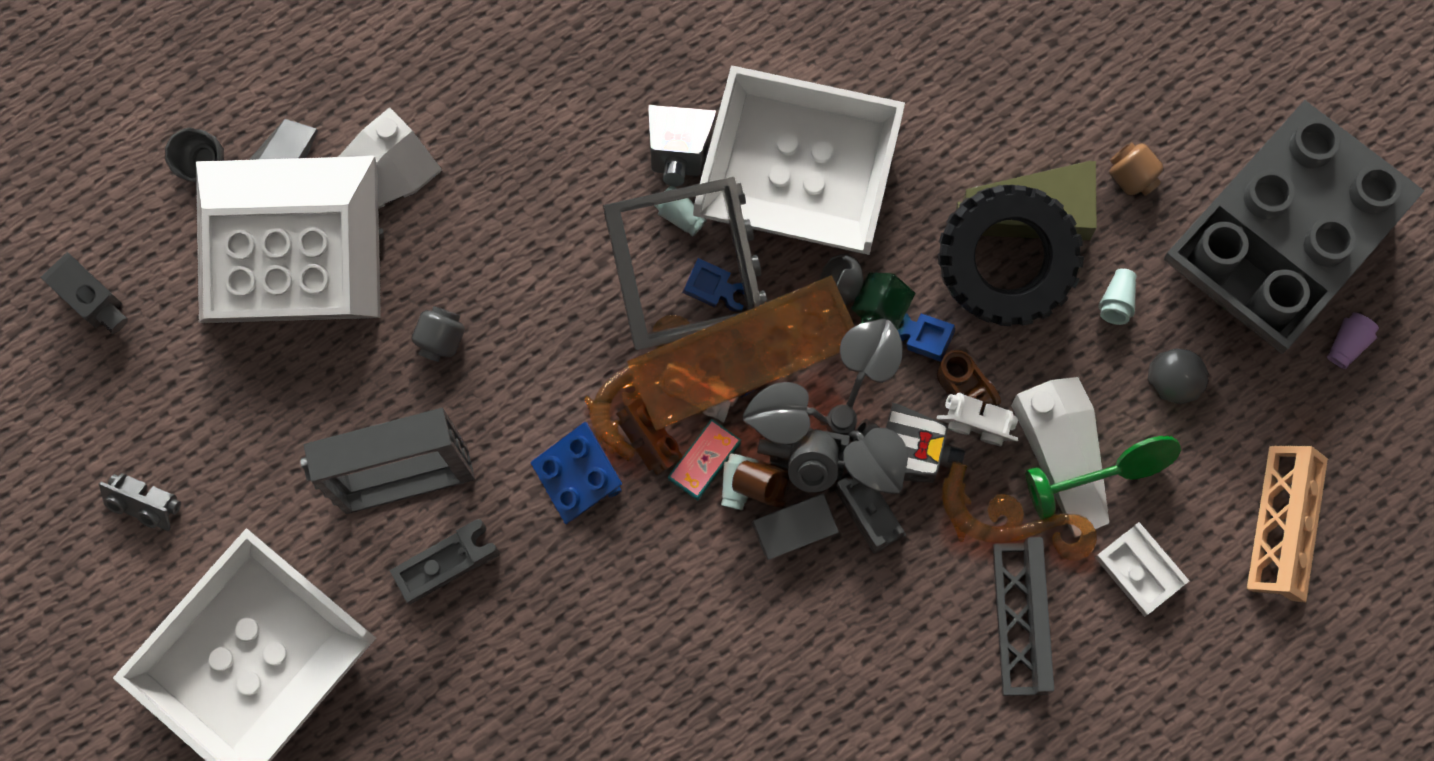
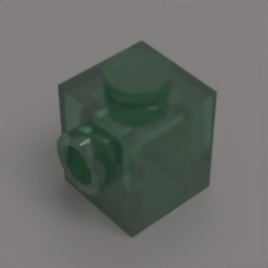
(883, 298)

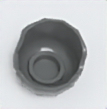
(189, 147)
(847, 276)
(1178, 375)

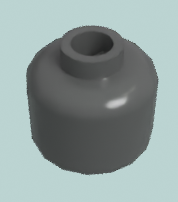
(438, 333)

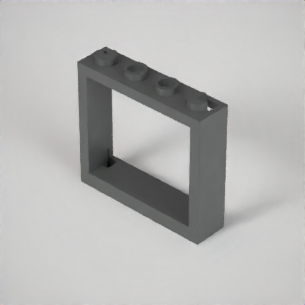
(741, 233)
(334, 457)

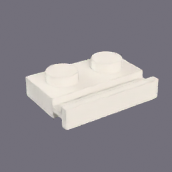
(1141, 569)

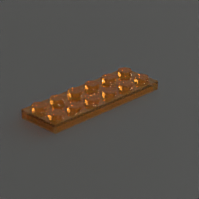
(741, 353)

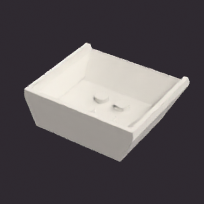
(804, 156)
(288, 239)
(244, 656)

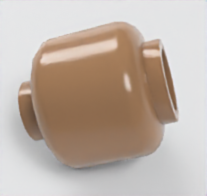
(1136, 169)

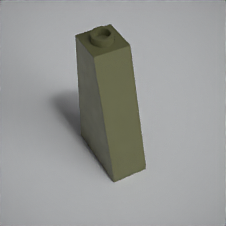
(1070, 185)

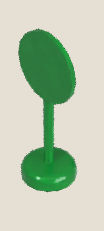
(1135, 463)

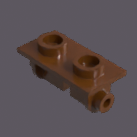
(659, 448)

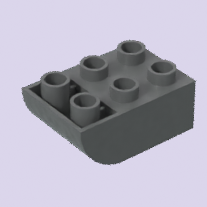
(1293, 226)

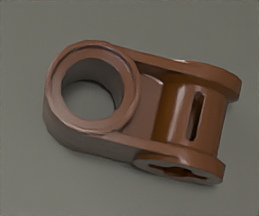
(971, 384)
(761, 482)

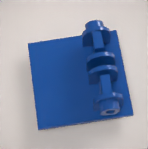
(576, 473)

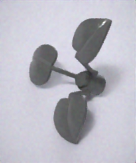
(873, 460)

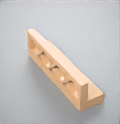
(1300, 525)

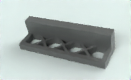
(1038, 618)

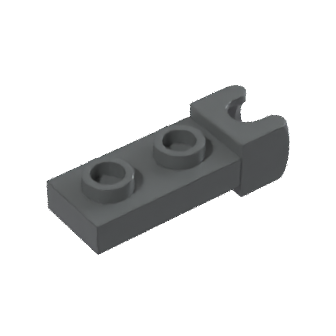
(443, 562)

